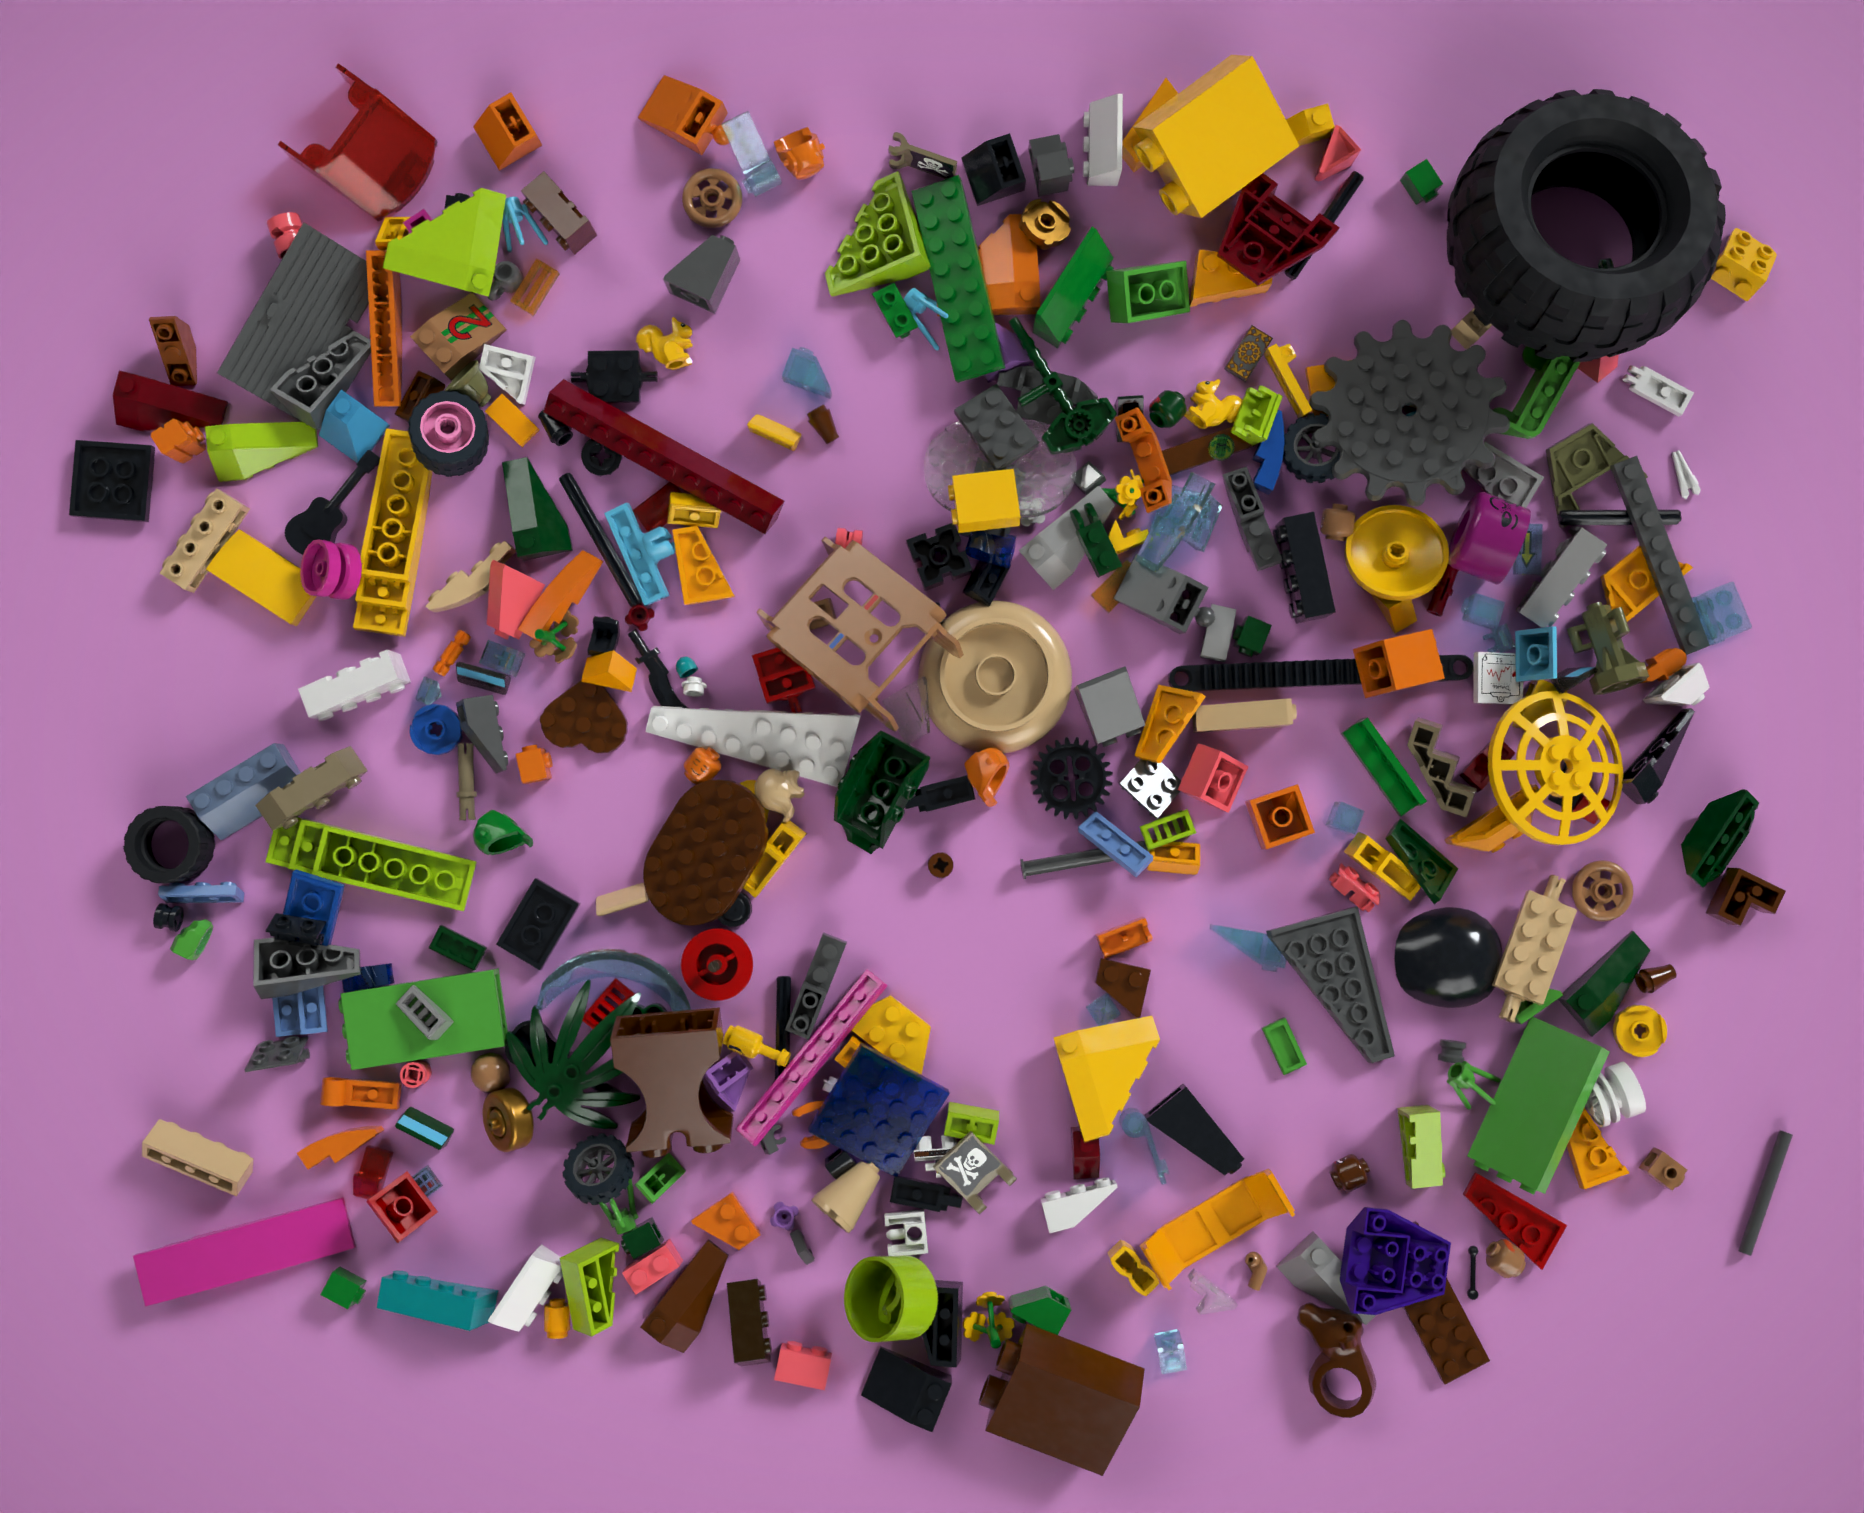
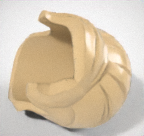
(777, 789)

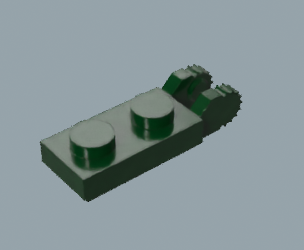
(1095, 542)

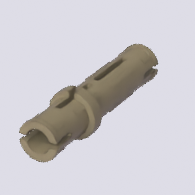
(466, 782)

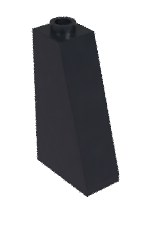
(1192, 1127)

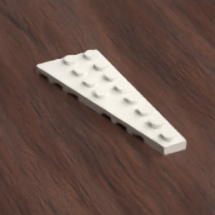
(775, 739)

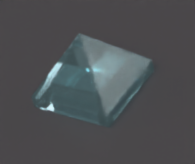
(428, 691)
(1103, 1010)

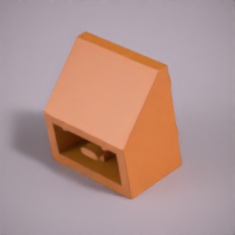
(506, 132)

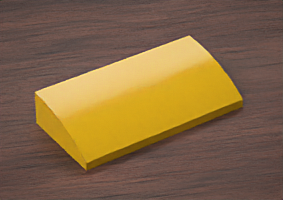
(262, 576)

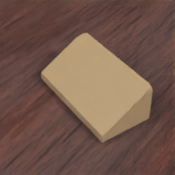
(621, 899)

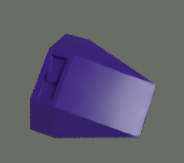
(1391, 1262)

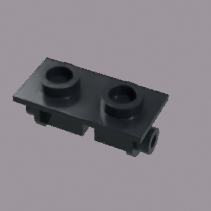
(289, 927)

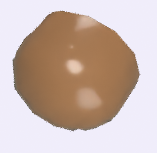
(490, 1072)

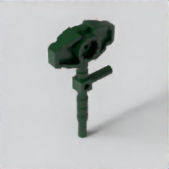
(1077, 424)

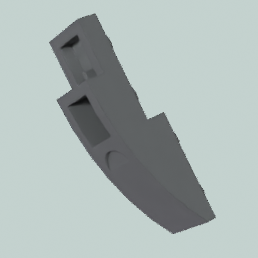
(1251, 519)
(816, 986)

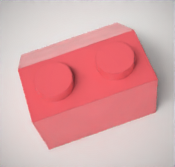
(1213, 777)

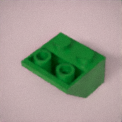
(1041, 1308)

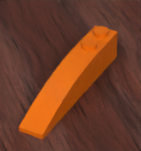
(385, 329)

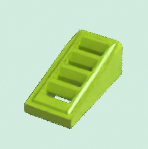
(1188, 824)

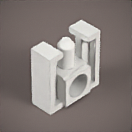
(909, 1219)

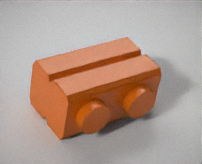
(179, 440)

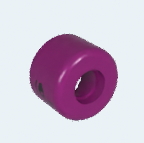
(1488, 537)

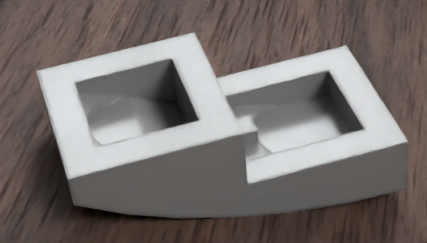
(1218, 635)

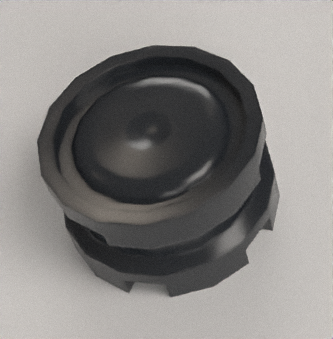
(738, 913)

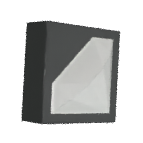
(1088, 478)

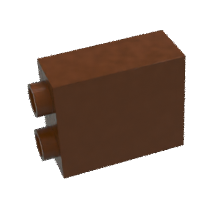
(1062, 1398)

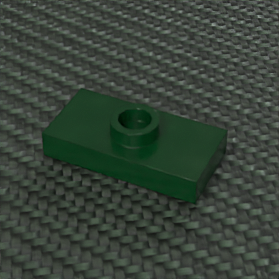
(457, 947)

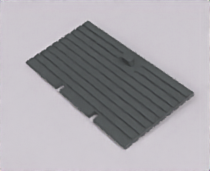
(298, 313)

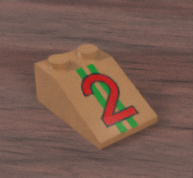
(458, 334)

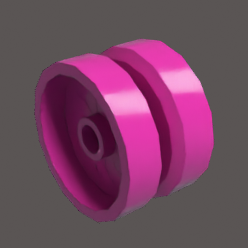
(330, 569)

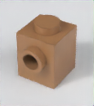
(1663, 1169)

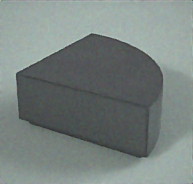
(801, 1248)

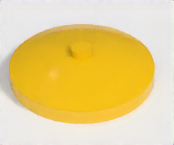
(1396, 552)

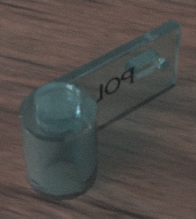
(751, 155)
(1135, 1126)

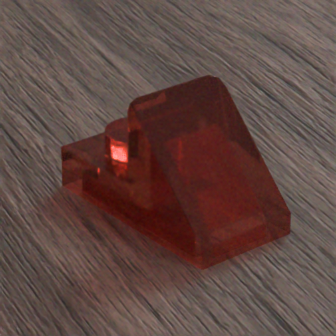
(372, 1172)

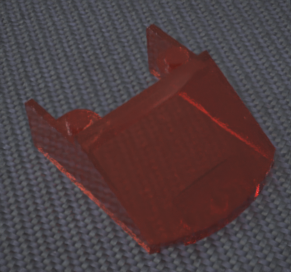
(377, 158)

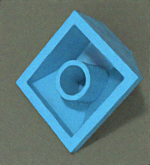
(351, 426)

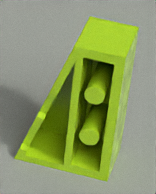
(1421, 1146)
(589, 1285)

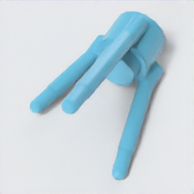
(514, 213)
(918, 303)

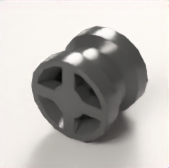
(1451, 1051)

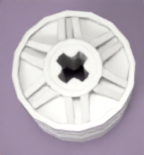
(1616, 1094)

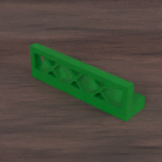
(1383, 766)

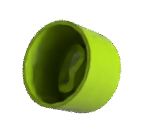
(890, 1298)

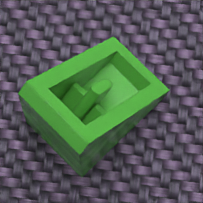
(660, 1178)

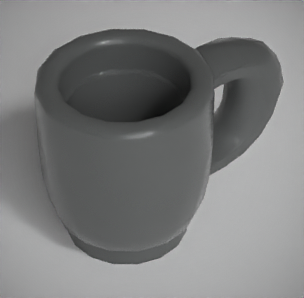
(506, 279)

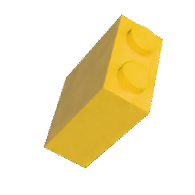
(984, 501)

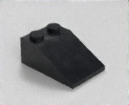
(907, 1388)

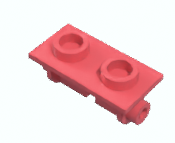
(1363, 894)

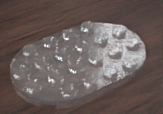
(1040, 478)

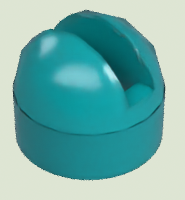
(685, 667)

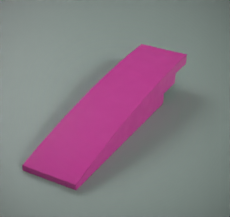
(243, 1251)

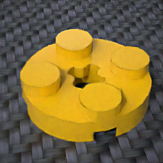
(1648, 1018)

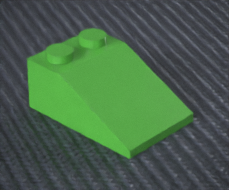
(1148, 292)

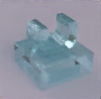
(1502, 639)

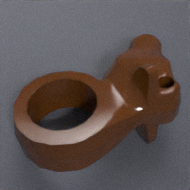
(1340, 1345)

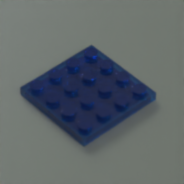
(878, 1110)

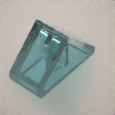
(502, 658)

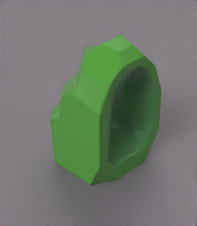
(192, 939)

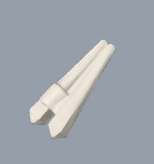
(1684, 476)

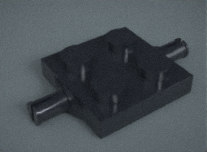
(615, 376)

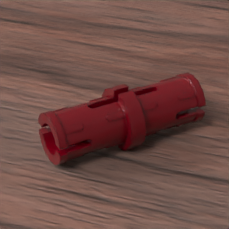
(1442, 591)

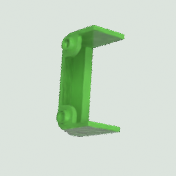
(1539, 395)

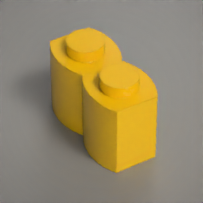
(1130, 1265)

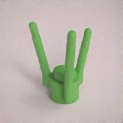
(1462, 1076)
(622, 1218)

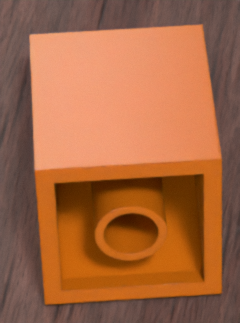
(1398, 663)

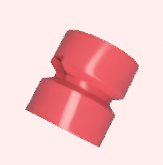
(284, 229)

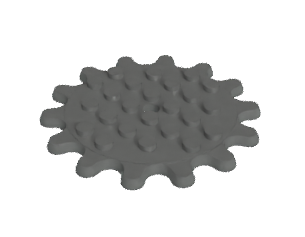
(1415, 449)

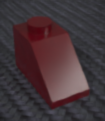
(1084, 1156)

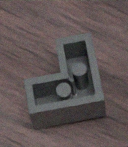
(1050, 165)

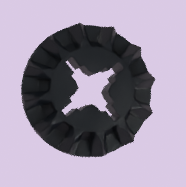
(593, 464)

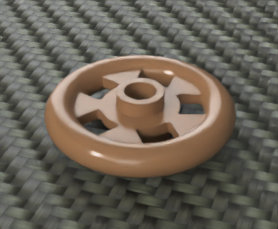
(732, 193)
(1598, 912)

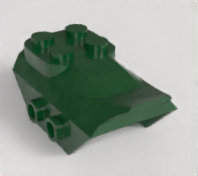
(877, 789)

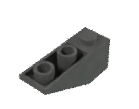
(481, 726)

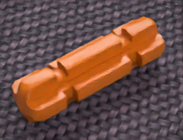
(451, 653)

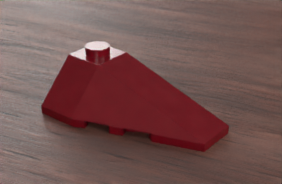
(149, 404)

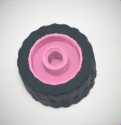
(448, 433)

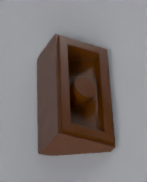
(420, 388)

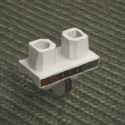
(925, 1152)

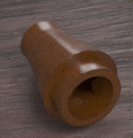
(823, 423)
(1653, 978)

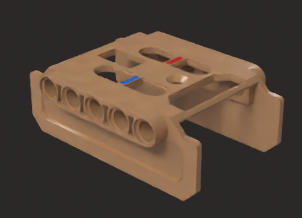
(850, 682)

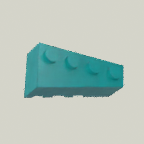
(437, 1300)

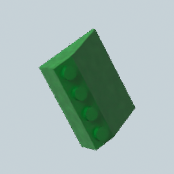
(1073, 290)

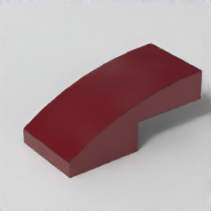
(1476, 771)

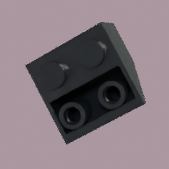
(994, 170)

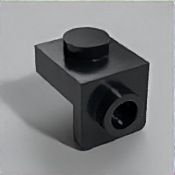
(604, 635)

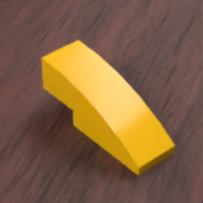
(777, 851)
(1382, 865)

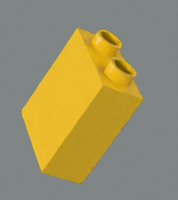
(1214, 137)

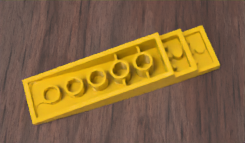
(392, 538)

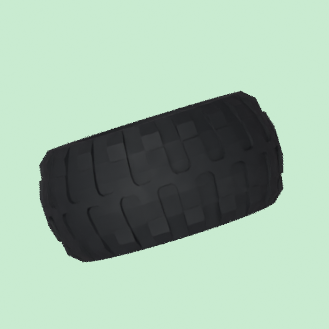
(1632, 162)

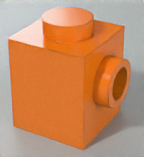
(534, 764)

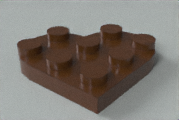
(586, 717)

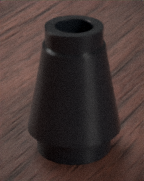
(557, 431)

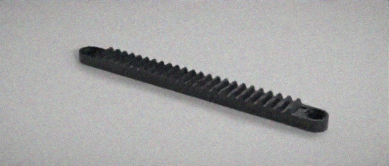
(1289, 674)

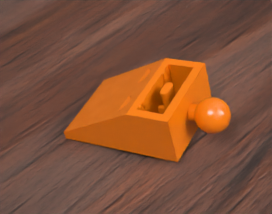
(685, 114)

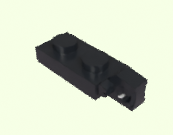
(942, 794)
(923, 1194)

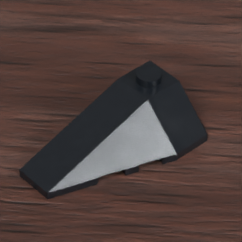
(1652, 765)

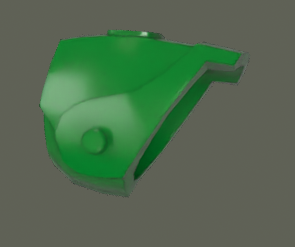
(498, 834)

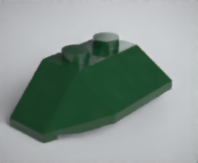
(1718, 836)

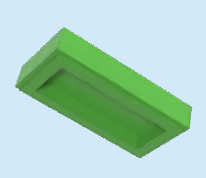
(1284, 1046)

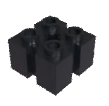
(924, 550)

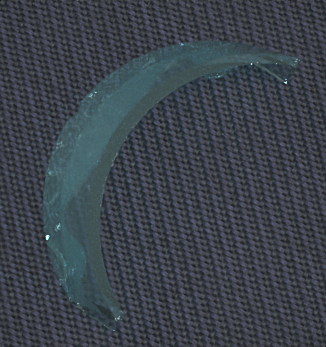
(614, 964)

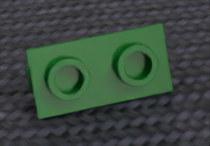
(895, 311)

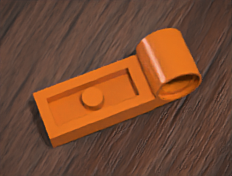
(360, 1093)

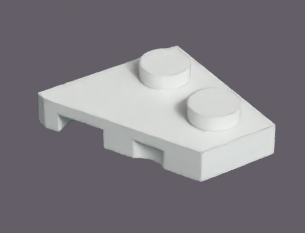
(509, 370)

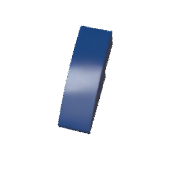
(1270, 456)

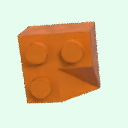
(1279, 817)

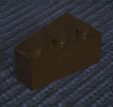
(749, 1322)

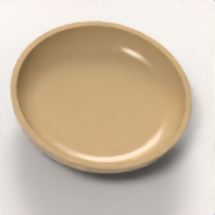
(1007, 682)

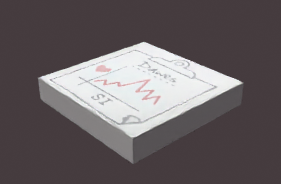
(1495, 679)

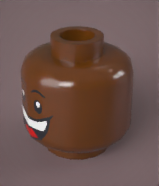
(1349, 1173)

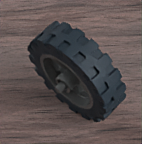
(1299, 466)
(611, 1179)

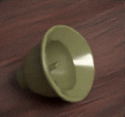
(471, 383)

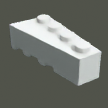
(355, 685)

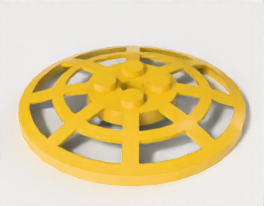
(1548, 770)

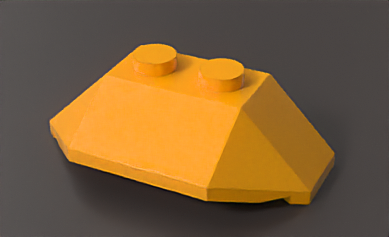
(1491, 828)

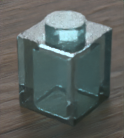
(1482, 610)
(1345, 818)

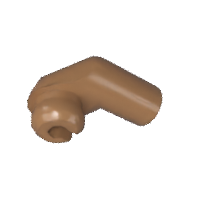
(1258, 1269)

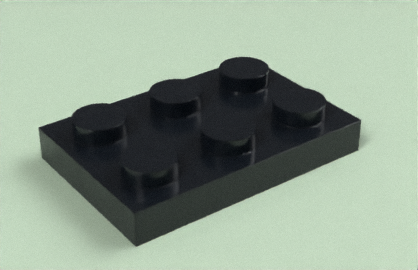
(538, 924)

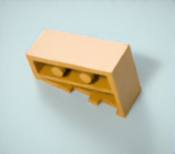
(1162, 95)
(1217, 280)

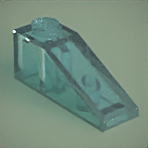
(1253, 945)

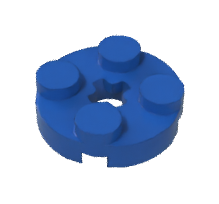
(422, 724)

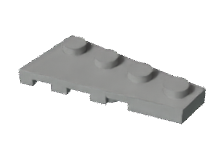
(1506, 478)

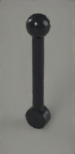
(1472, 1293)

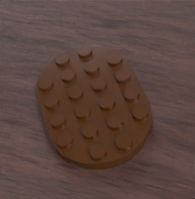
(705, 852)

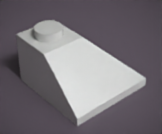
(1681, 688)

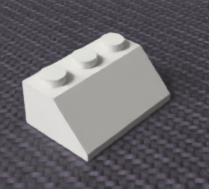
(1103, 141)
(528, 1290)

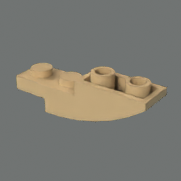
(465, 588)

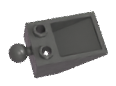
(1160, 595)

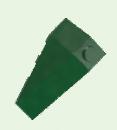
(533, 515)
(1603, 986)

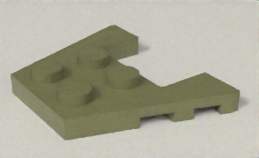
(1577, 462)

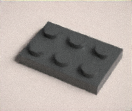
(996, 427)

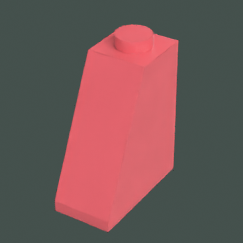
(510, 599)

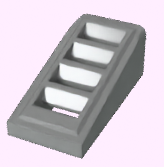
(443, 1022)

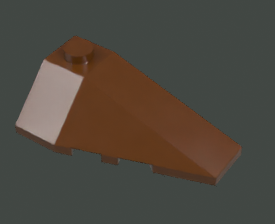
(683, 1308)

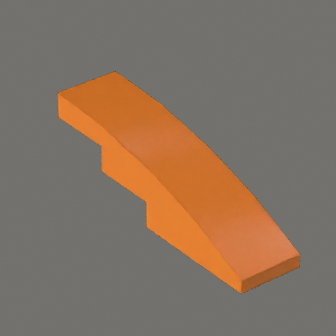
(565, 588)

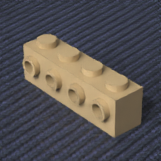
(203, 540)
(197, 1157)

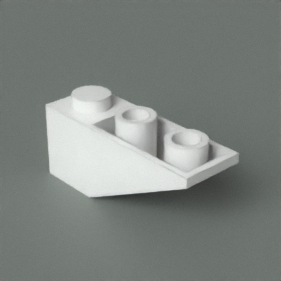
(1071, 1207)

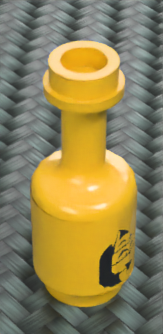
(751, 1043)

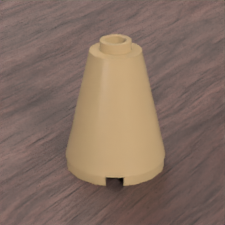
(848, 1195)

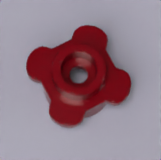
(641, 623)

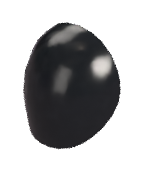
(1447, 957)

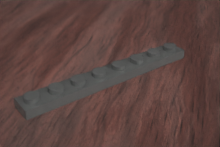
(1659, 555)

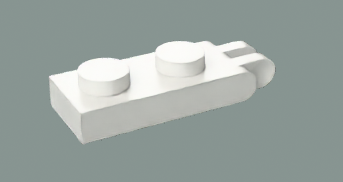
(1658, 389)

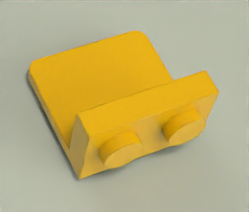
(1743, 264)

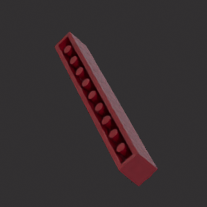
(663, 456)

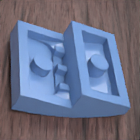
(300, 1013)

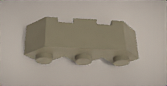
(1439, 768)
(311, 788)

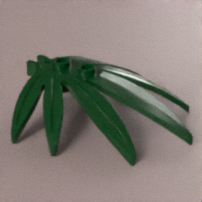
(566, 1077)

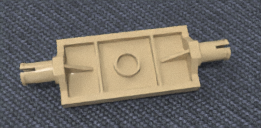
(1534, 948)

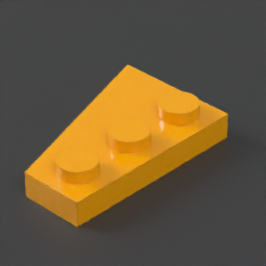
(1166, 720)

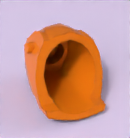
(801, 153)
(987, 772)

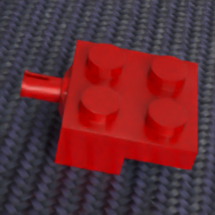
(782, 678)

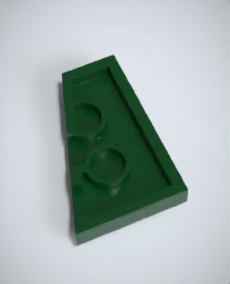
(1423, 861)

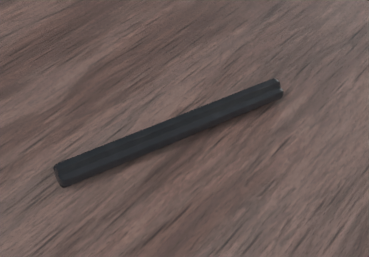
(600, 539)

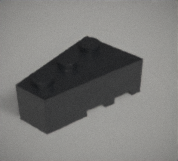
(944, 1335)

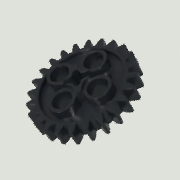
(1094, 775)

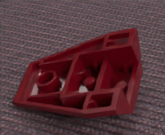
(1269, 234)

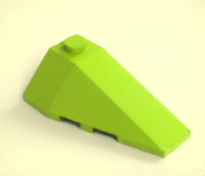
(248, 448)

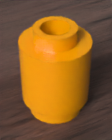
(556, 1318)

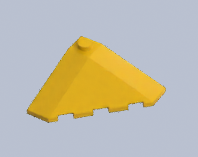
(1102, 1067)

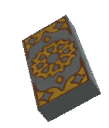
(1248, 353)

